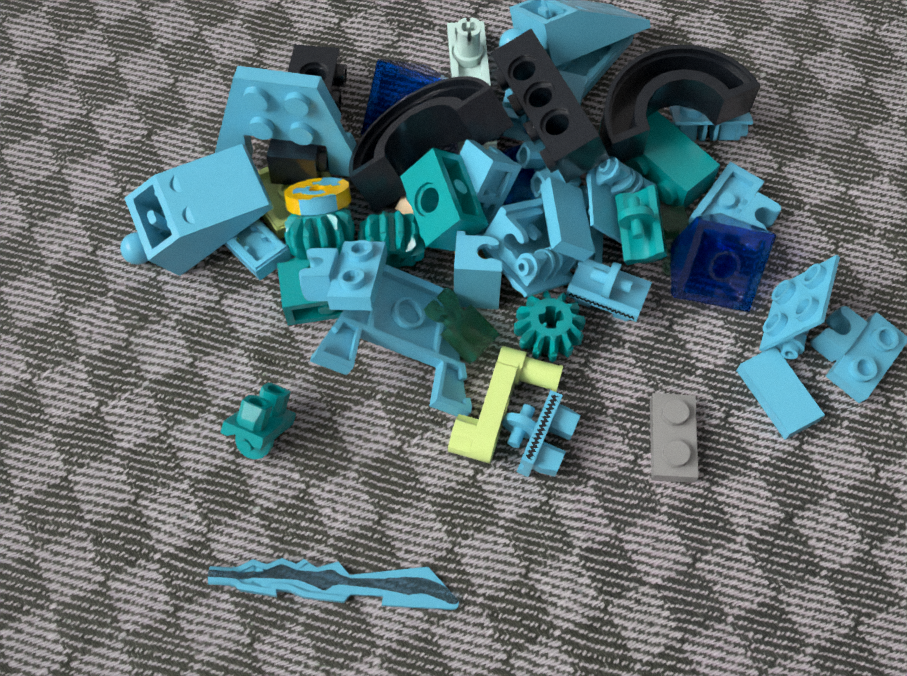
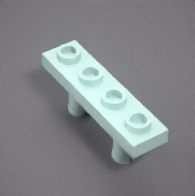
(468, 55)

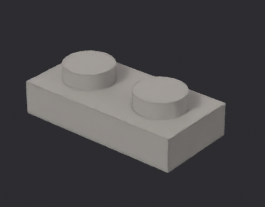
(673, 438)

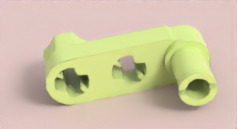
(480, 436)

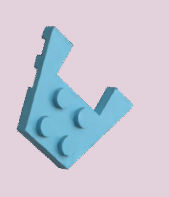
(287, 109)
(402, 327)

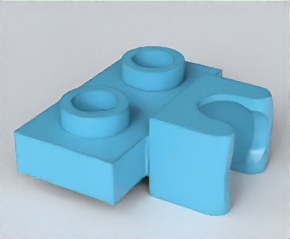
(738, 196)
(345, 279)
(860, 349)

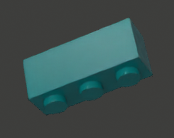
(674, 163)

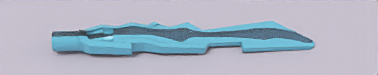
(332, 583)

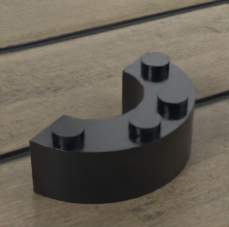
(667, 78)
(417, 123)

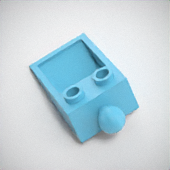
(572, 26)
(194, 209)

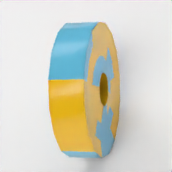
(317, 196)

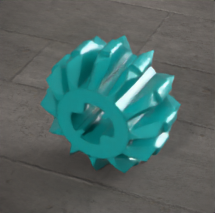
(318, 231)
(399, 233)
(564, 321)

